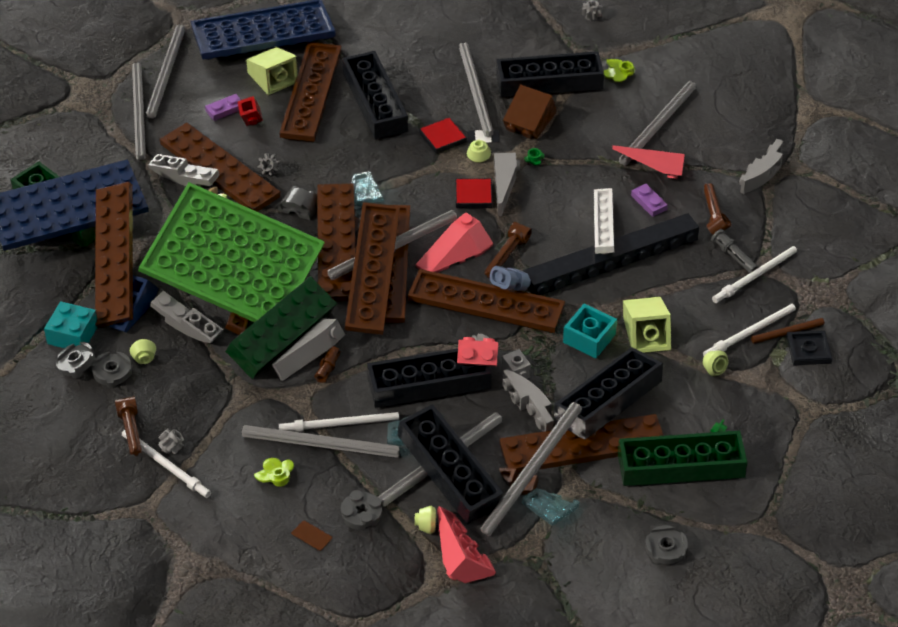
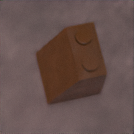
(529, 112)

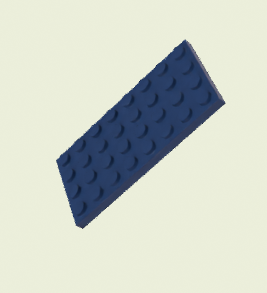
(262, 29)
(60, 204)

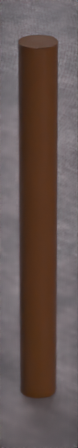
(783, 331)

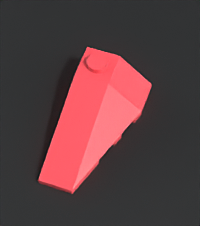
(665, 162)
(460, 241)
(459, 550)

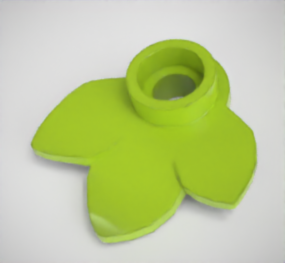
(618, 70)
(275, 471)

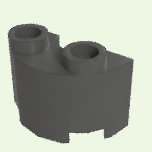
(300, 202)

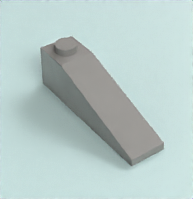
(505, 175)
(310, 346)

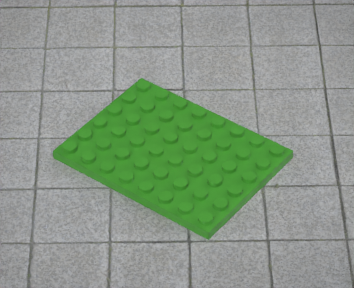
(229, 254)

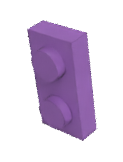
(223, 107)
(649, 200)

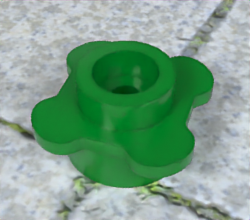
(534, 156)
(719, 427)

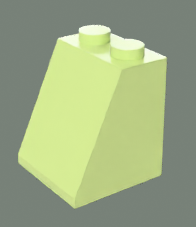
(273, 69)
(647, 324)

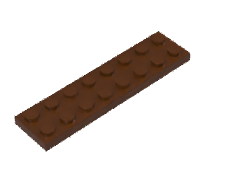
(310, 92)
(234, 177)
(337, 229)
(114, 254)
(372, 268)
(398, 283)
(486, 300)
(574, 449)

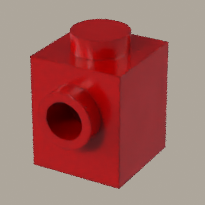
(250, 111)

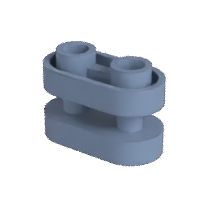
(509, 278)

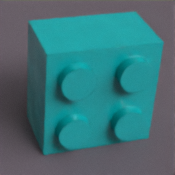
(70, 325)
(590, 330)

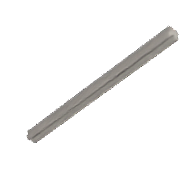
(165, 71)
(476, 89)
(138, 111)
(661, 118)
(401, 240)
(321, 441)
(531, 469)
(419, 474)

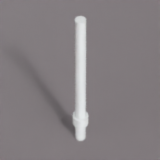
(729, 290)
(723, 345)
(300, 425)
(192, 482)

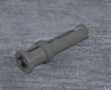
(729, 247)

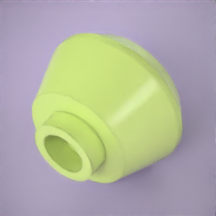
(478, 151)
(143, 351)
(715, 362)
(426, 519)

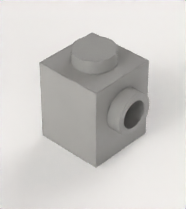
(516, 362)

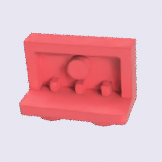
(477, 352)

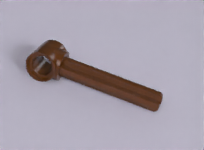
(717, 220)
(517, 235)
(127, 411)

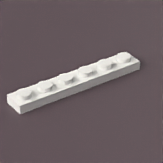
(603, 221)

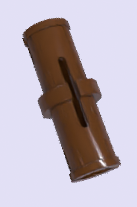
(327, 364)

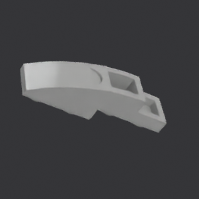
(762, 169)
(181, 172)
(185, 320)
(529, 397)

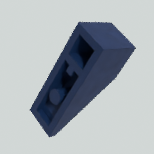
(143, 294)

